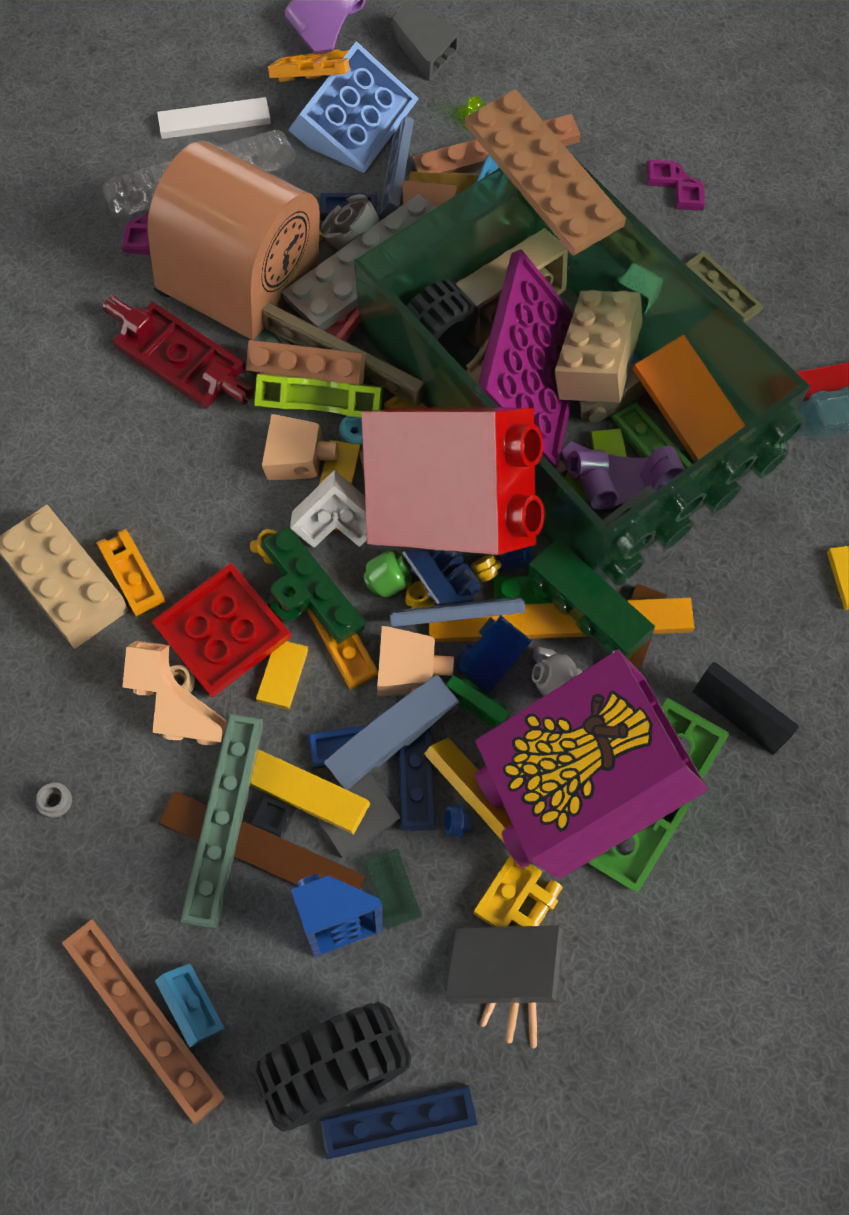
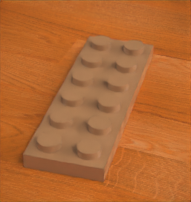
(545, 172)

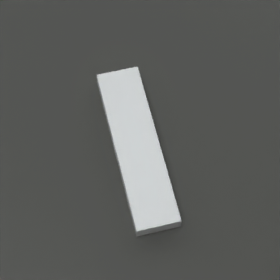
(213, 117)

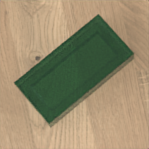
(393, 888)

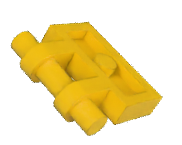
(509, 892)

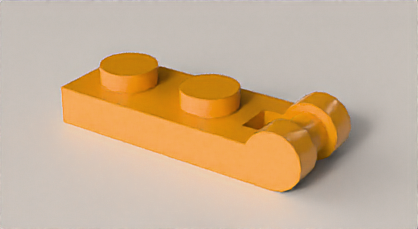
(131, 573)

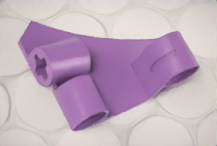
(320, 20)
(615, 479)

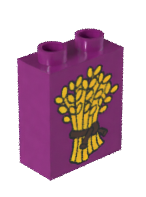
(585, 768)

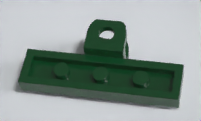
(306, 587)

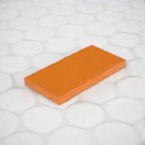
(688, 397)

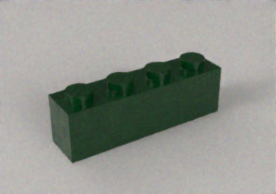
(589, 600)

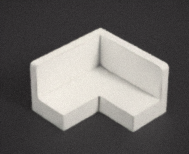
(329, 507)

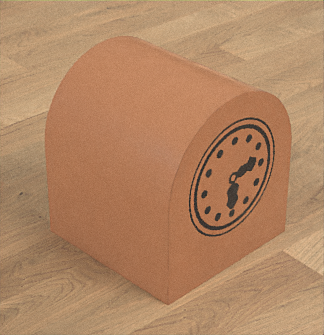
(229, 236)

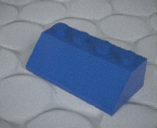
(335, 913)

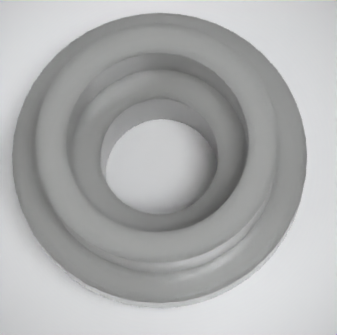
(44, 795)

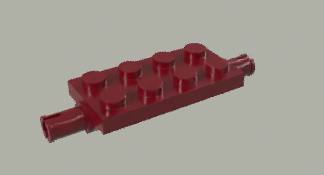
(177, 353)

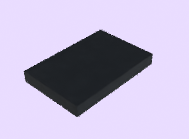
(745, 708)

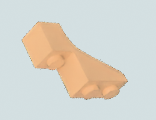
(176, 710)

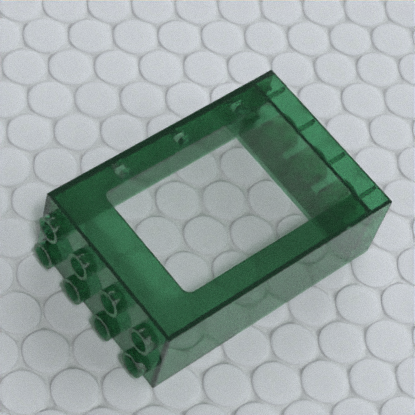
(674, 303)

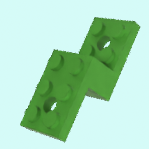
(634, 866)

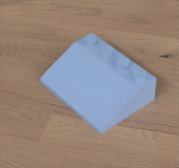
(354, 112)

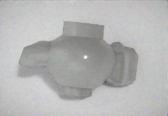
(552, 669)

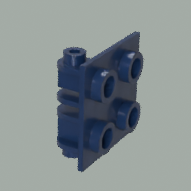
(444, 575)

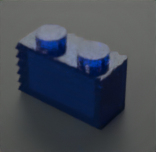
(493, 653)

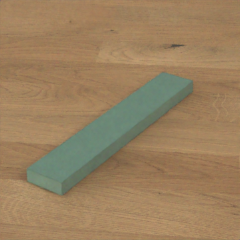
(222, 822)

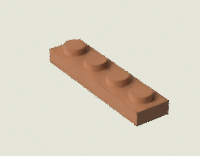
(306, 362)

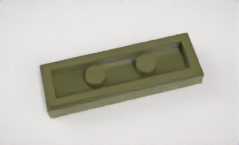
(724, 286)

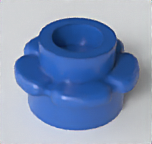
(457, 820)

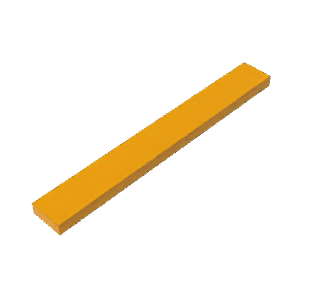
(547, 621)

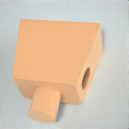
(295, 449)
(408, 661)

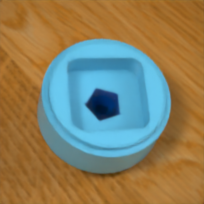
(351, 430)

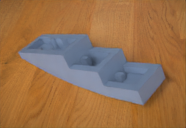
(391, 731)

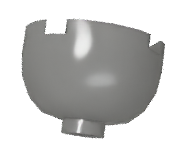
(349, 222)

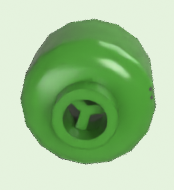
(388, 574)

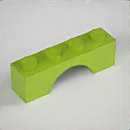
(316, 395)

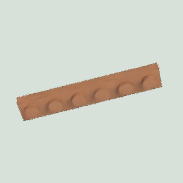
(471, 155)
(144, 1021)

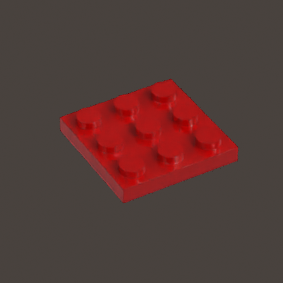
(222, 629)

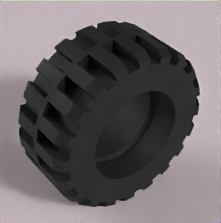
(331, 1065)

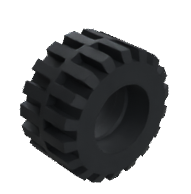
(445, 313)

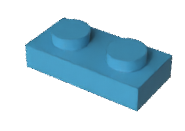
(189, 1005)

